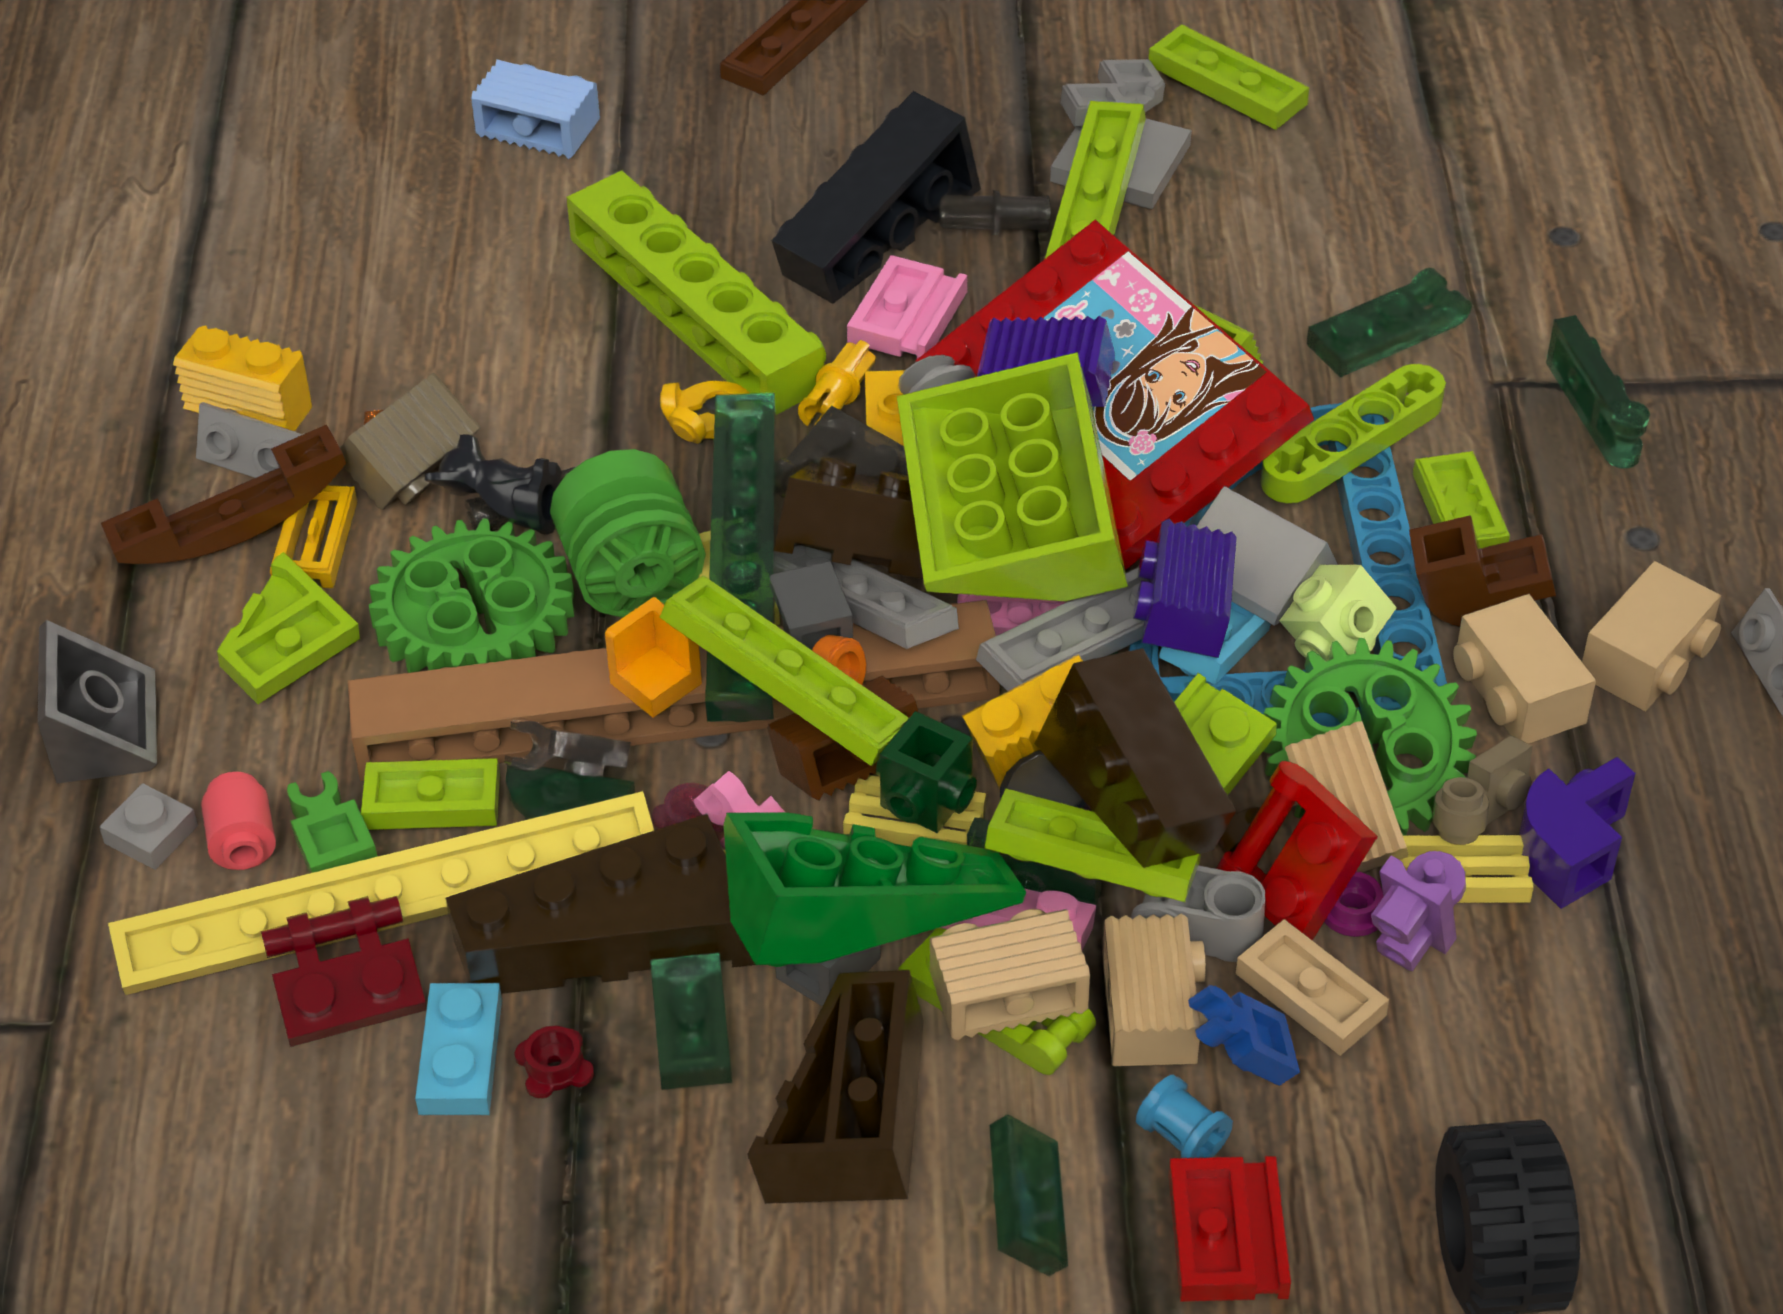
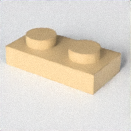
(1312, 987)

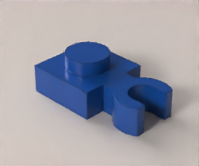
(1251, 1032)

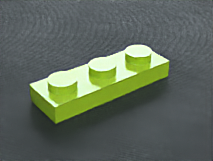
(1229, 76)
(1080, 843)

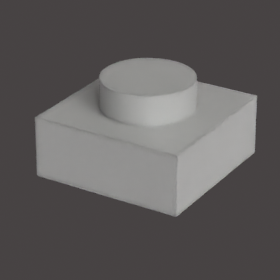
(148, 826)

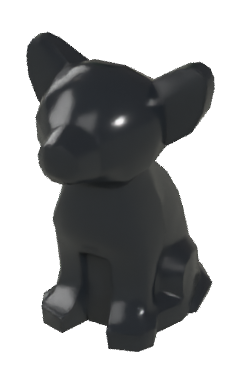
(509, 490)

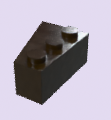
(851, 516)
(1135, 759)
(853, 1100)

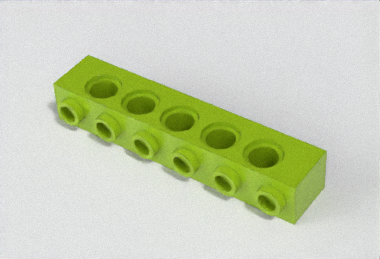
(694, 290)

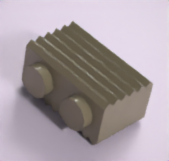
(407, 442)

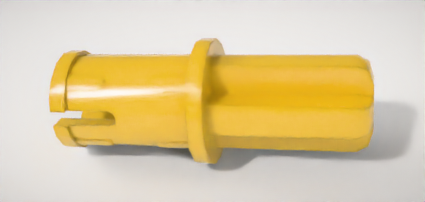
(838, 381)

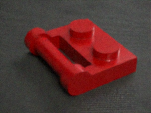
(1315, 859)

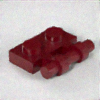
(349, 989)

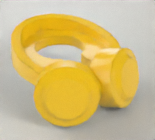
(680, 405)

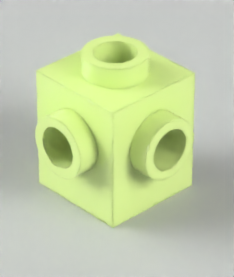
(1337, 606)

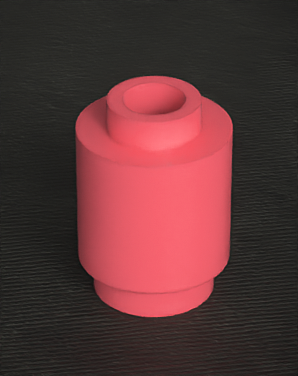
(237, 821)

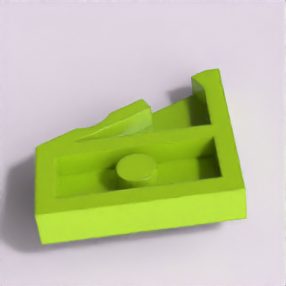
(284, 632)

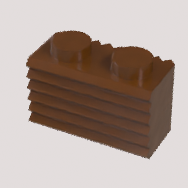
(816, 760)

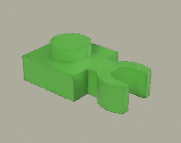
(329, 830)

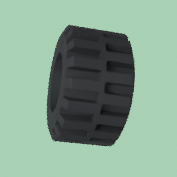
(1507, 1218)

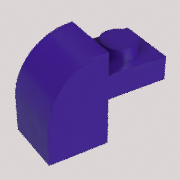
(1570, 830)

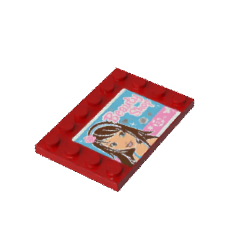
(1182, 395)

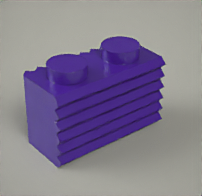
(1032, 341)
(1187, 589)

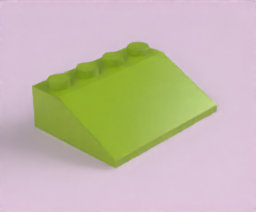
(1011, 485)

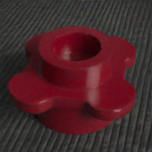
(549, 1046)

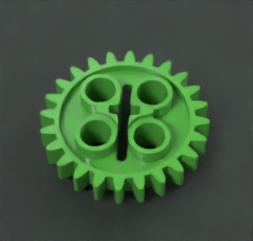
(509, 578)
(1422, 727)

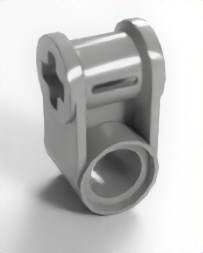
(1221, 911)

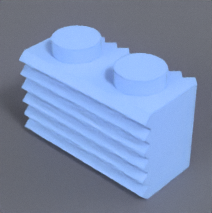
(535, 108)

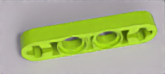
(1361, 438)

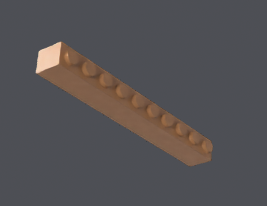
(471, 707)

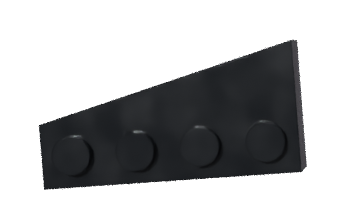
(878, 198)

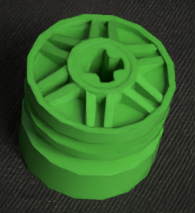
(626, 531)

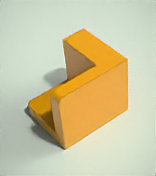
(651, 659)

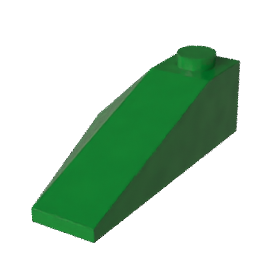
(833, 894)

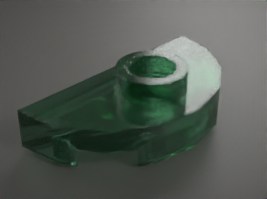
(554, 790)

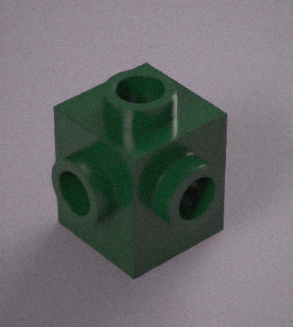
(926, 772)

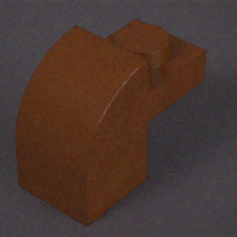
(1464, 578)

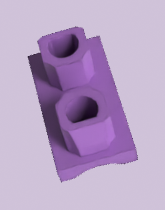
(1418, 906)

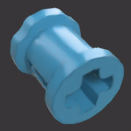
(1183, 1119)

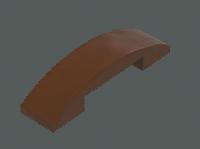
(234, 515)

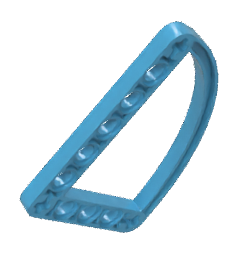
(1365, 538)

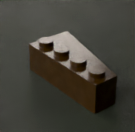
(601, 912)

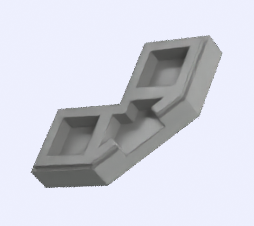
(1119, 82)

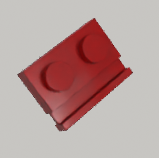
(1228, 1229)

